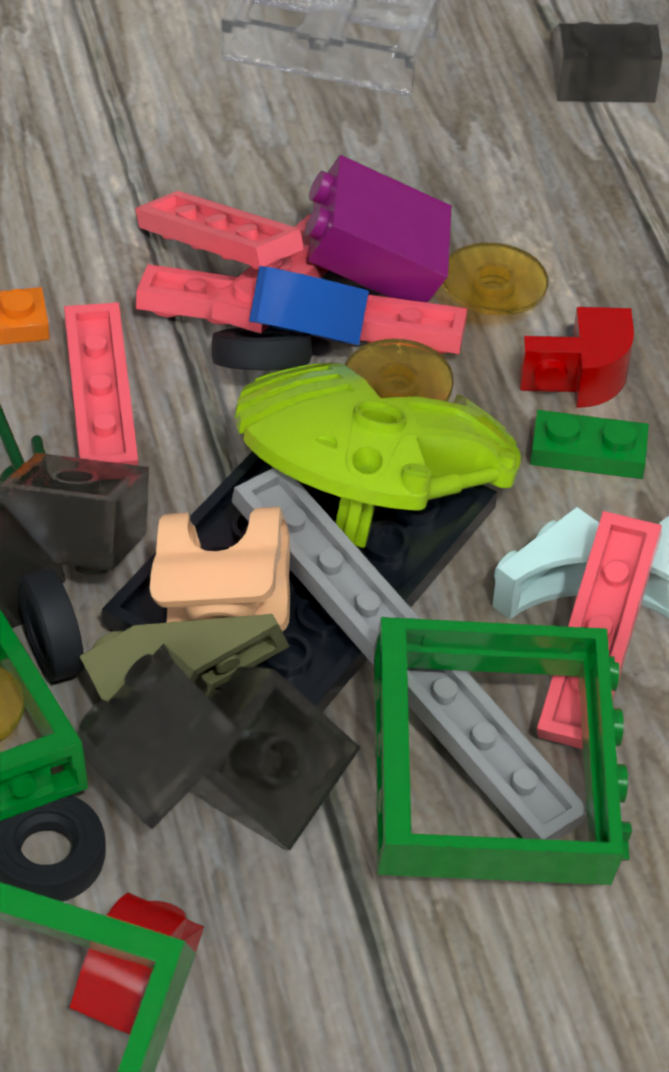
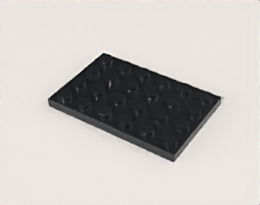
(401, 544)

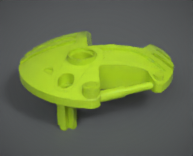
(371, 450)

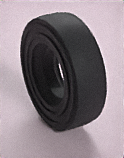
(256, 351)
(50, 624)
(73, 873)

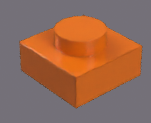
(23, 316)

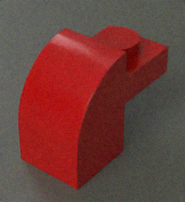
(588, 363)
(115, 987)

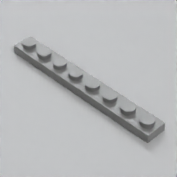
(445, 700)

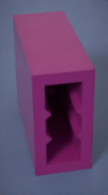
(378, 231)

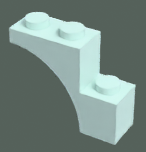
(556, 564)

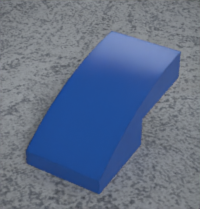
(308, 305)

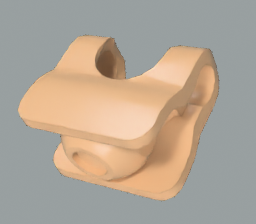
(227, 582)

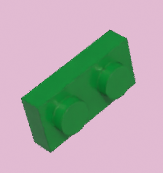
(589, 444)

